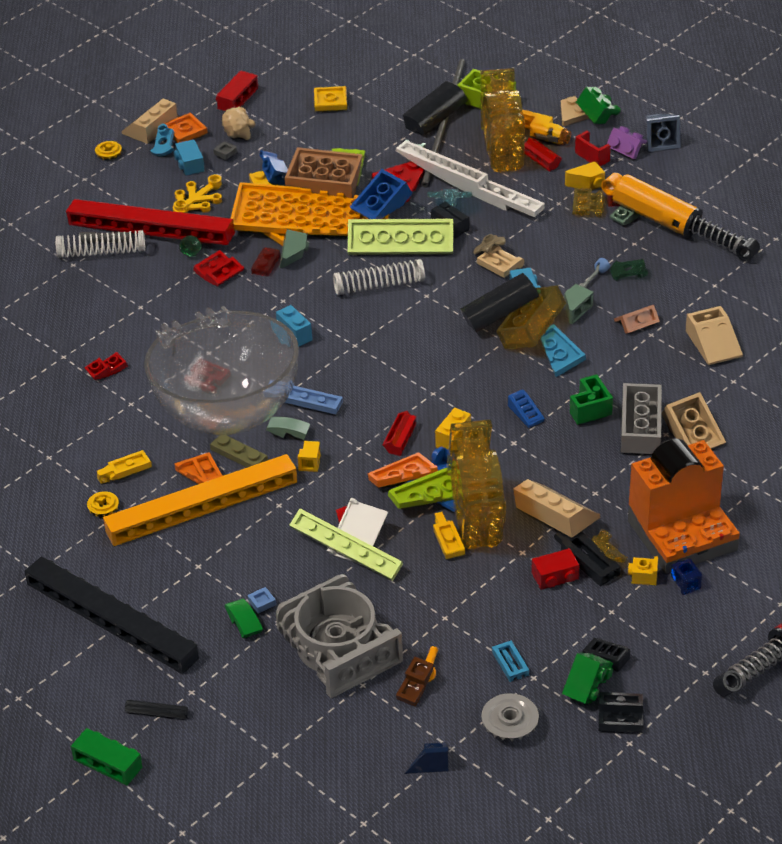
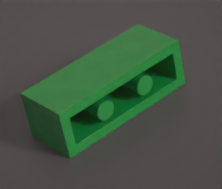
(106, 756)

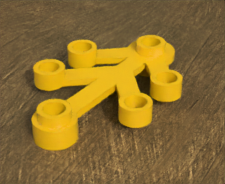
(184, 206)

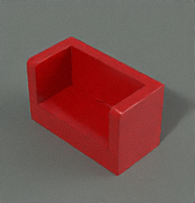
(591, 152)

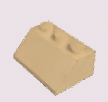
(146, 125)

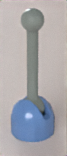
(600, 266)

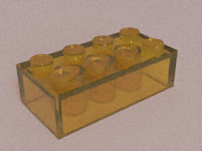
(530, 322)

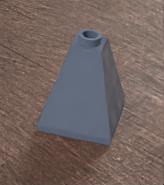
(663, 132)

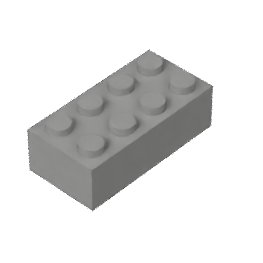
(641, 418)

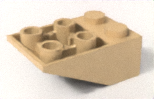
(713, 335)

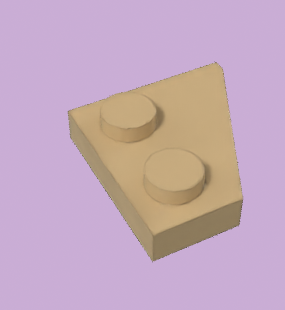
(571, 111)

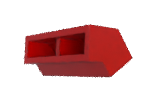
(541, 154)
(400, 433)

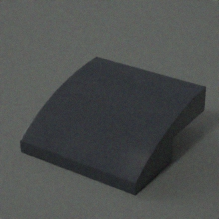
(621, 712)

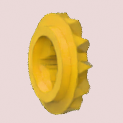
(108, 150)
(100, 498)

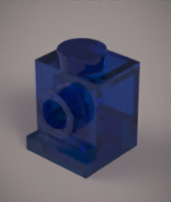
(686, 576)

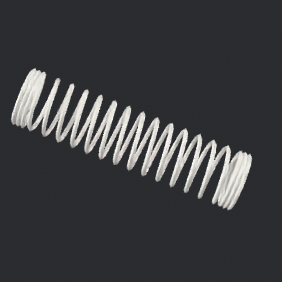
(60, 248)
(418, 269)

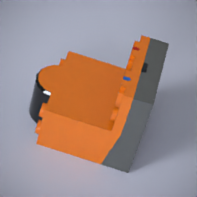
(678, 504)

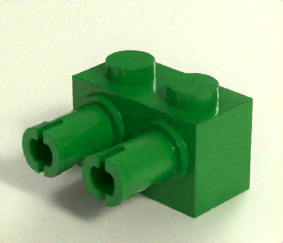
(597, 105)

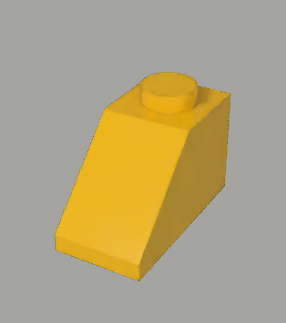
(585, 176)

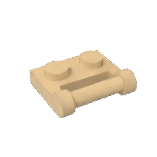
(500, 261)

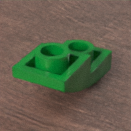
(244, 617)

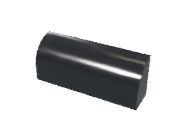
(434, 108)
(499, 302)

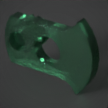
(617, 269)

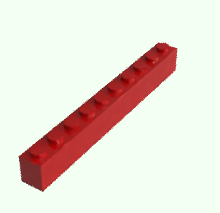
(151, 221)

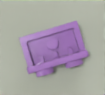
(626, 142)

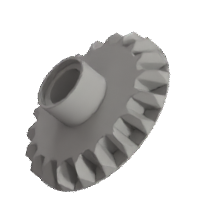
(510, 716)

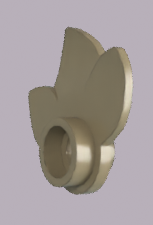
(487, 243)

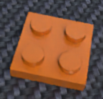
(186, 128)

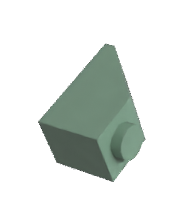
(293, 247)
(578, 302)

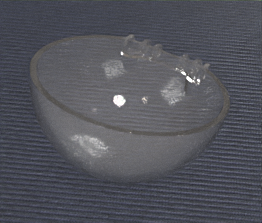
(223, 370)

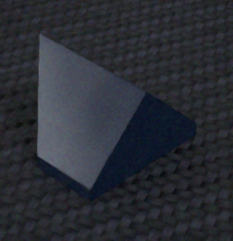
(431, 759)

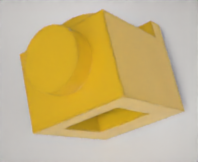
(309, 456)
(643, 570)

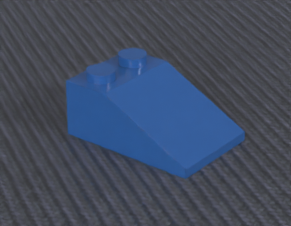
(381, 196)

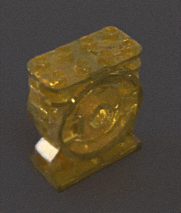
(502, 120)
(476, 484)

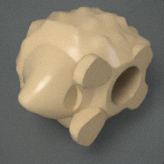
(237, 123)

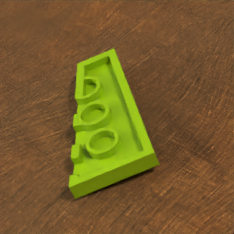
(425, 490)

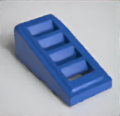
(519, 399)

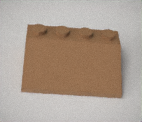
(324, 171)

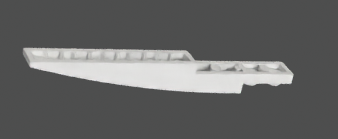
(469, 180)

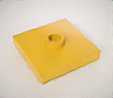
(330, 98)

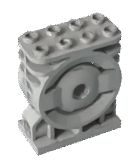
(346, 637)

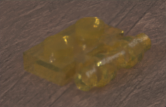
(584, 202)

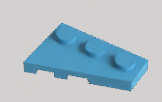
(561, 351)

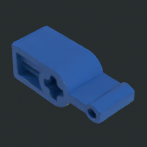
(274, 168)

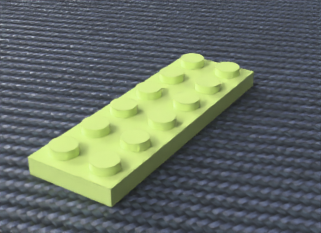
(400, 236)

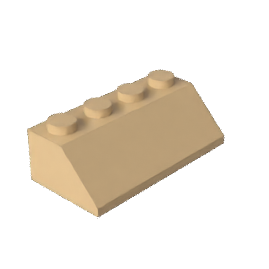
(553, 508)

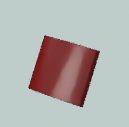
(218, 268)

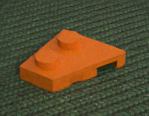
(199, 468)

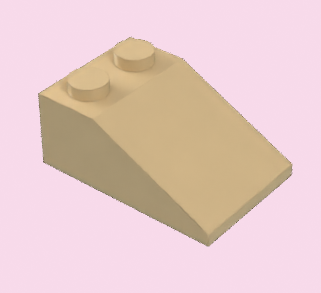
(693, 421)

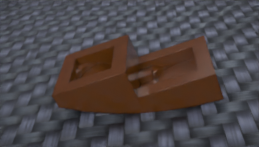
(415, 682)

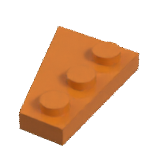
(402, 470)

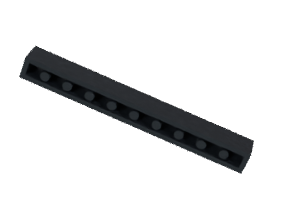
(112, 615)

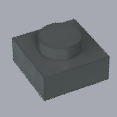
(225, 150)

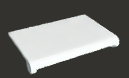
(361, 522)

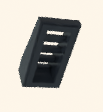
(620, 651)

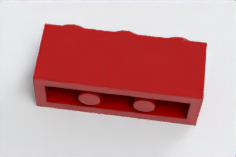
(237, 91)

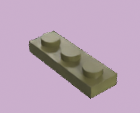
(237, 451)

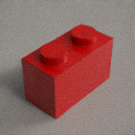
(555, 568)

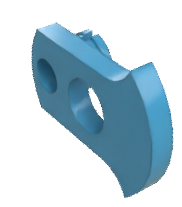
(163, 133)

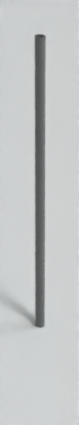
(442, 126)

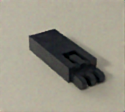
(595, 563)

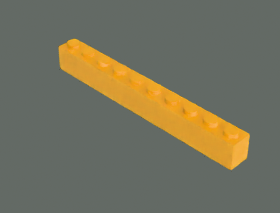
(200, 500)

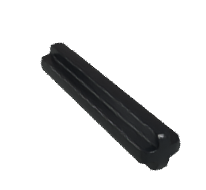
(156, 709)

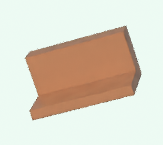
(638, 319)

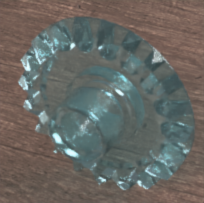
(449, 195)

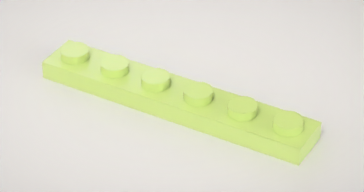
(346, 544)

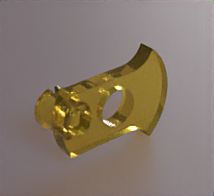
(610, 551)

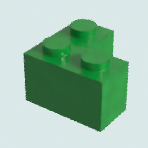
(592, 400)
(585, 677)

